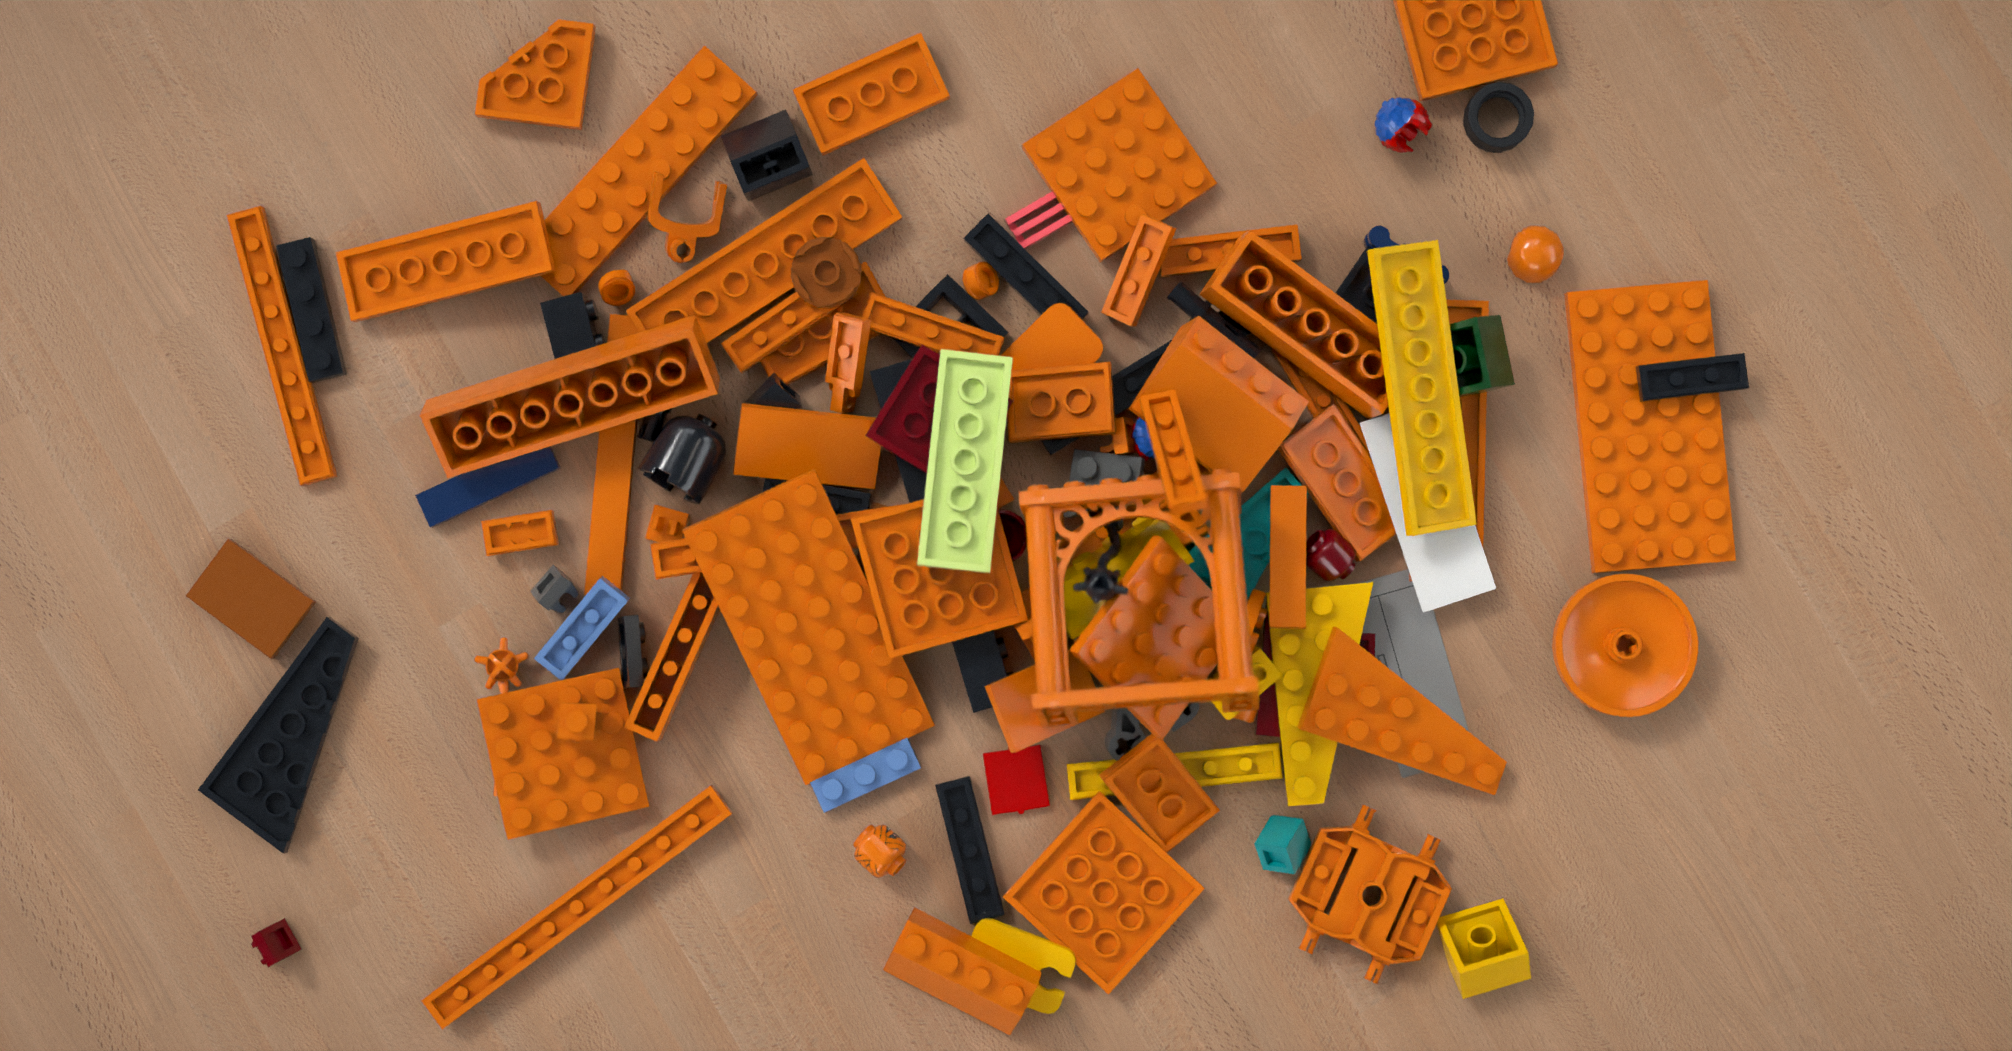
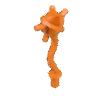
(502, 667)

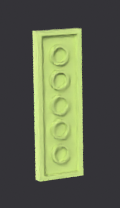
(964, 461)

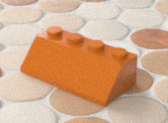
(962, 971)

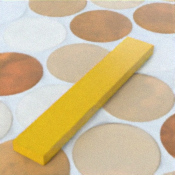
(1206, 766)

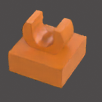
(1121, 441)
(666, 524)

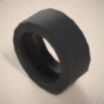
(1519, 100)

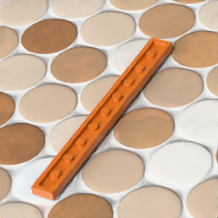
(577, 907)

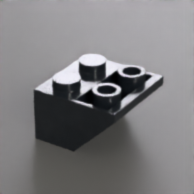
(766, 155)

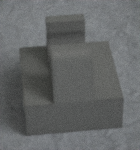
(551, 588)

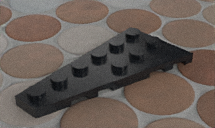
(275, 755)

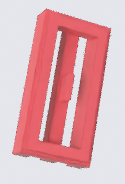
(1018, 231)

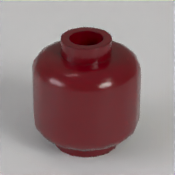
(1330, 555)

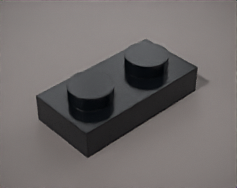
(631, 636)

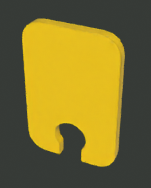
(1032, 951)

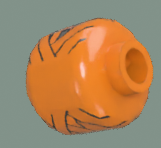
(880, 851)

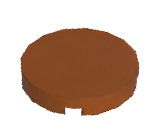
(826, 272)

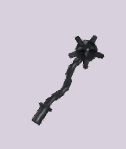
(1103, 582)

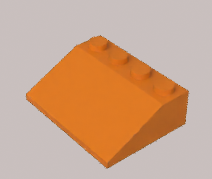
(1227, 399)

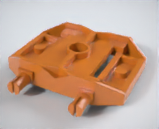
(1377, 865)

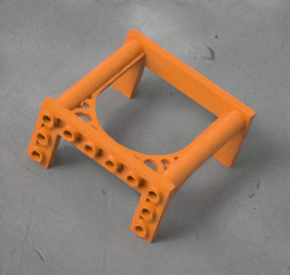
(1044, 518)

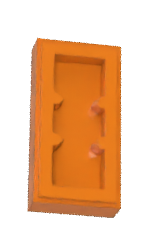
(520, 533)

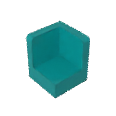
(1283, 844)

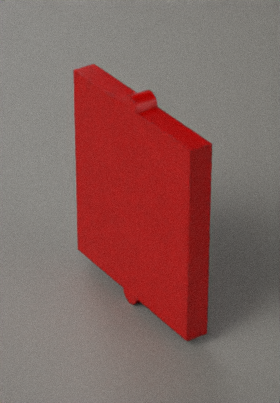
(1016, 780)

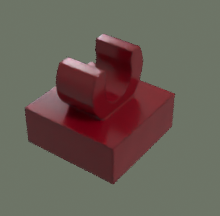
(275, 943)

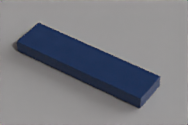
(484, 485)

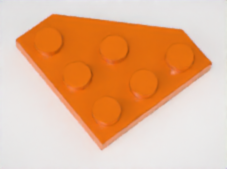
(542, 80)

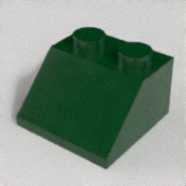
(1481, 355)

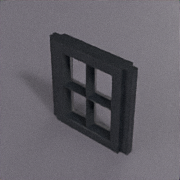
(963, 304)

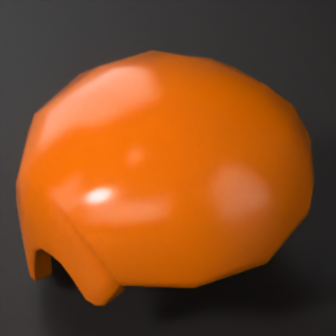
(1535, 254)

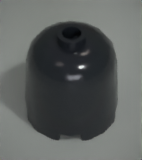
(685, 456)

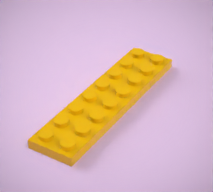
(1422, 387)

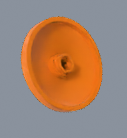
(1625, 645)

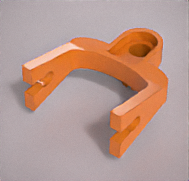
(684, 232)

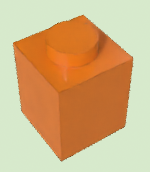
(577, 721)

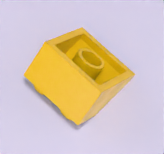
(1484, 948)

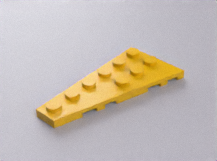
(1297, 658)

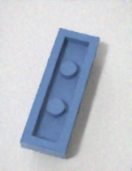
(582, 628)
(865, 775)

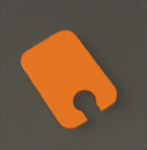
(1055, 340)

